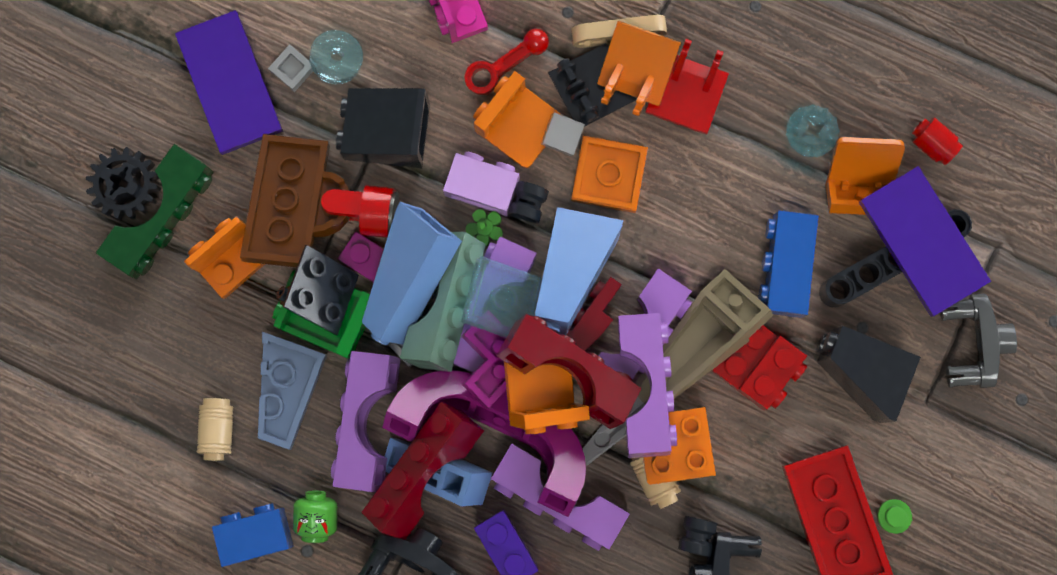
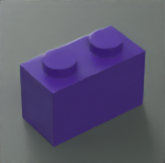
(505, 545)

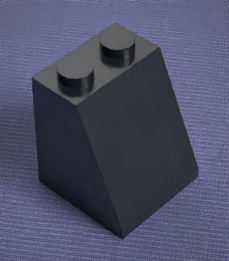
(384, 126)
(868, 371)

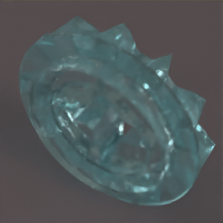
(810, 145)

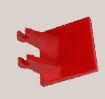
(691, 92)

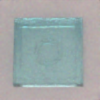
(499, 296)

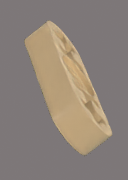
(601, 32)

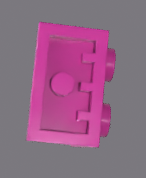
(459, 18)

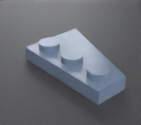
(286, 388)

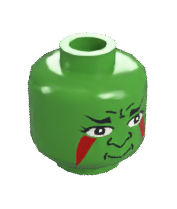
(315, 517)

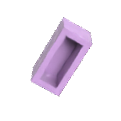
(481, 183)

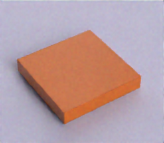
(609, 174)

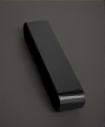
(879, 266)

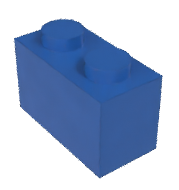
(252, 536)

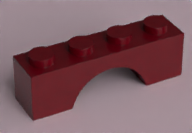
(604, 390)
(443, 438)

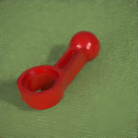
(534, 43)

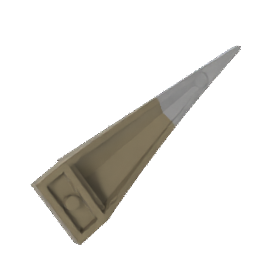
(706, 336)

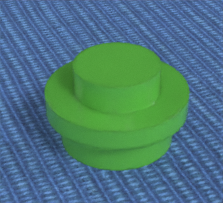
(894, 516)

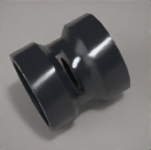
(528, 202)
(697, 536)

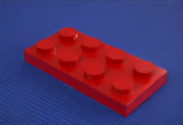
(836, 515)

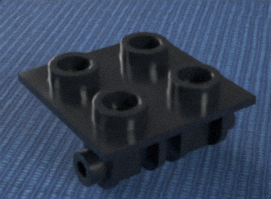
(579, 89)
(319, 290)

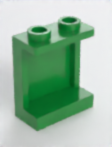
(349, 334)

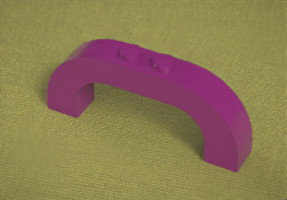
(557, 447)

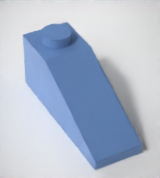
(455, 481)

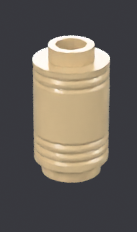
(215, 429)
(662, 493)

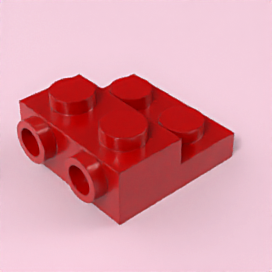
(763, 368)

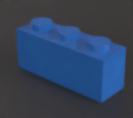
(789, 263)

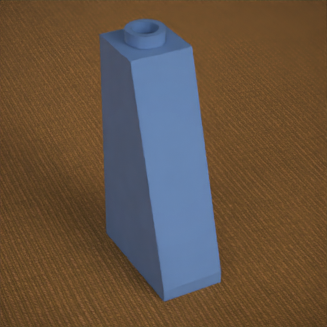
(573, 263)
(408, 273)

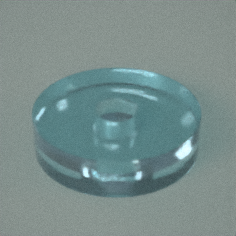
(336, 43)

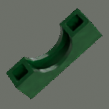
(134, 247)

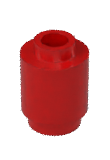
(936, 140)

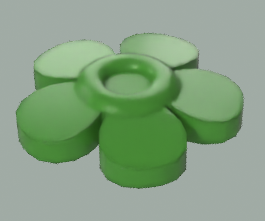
(485, 226)

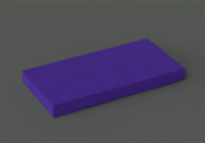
(228, 82)
(924, 241)

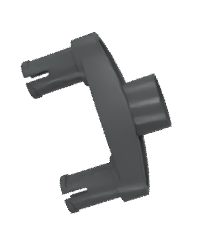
(991, 342)

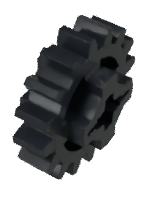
(115, 195)

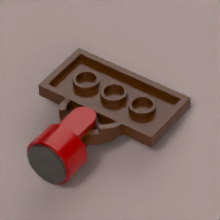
(301, 201)

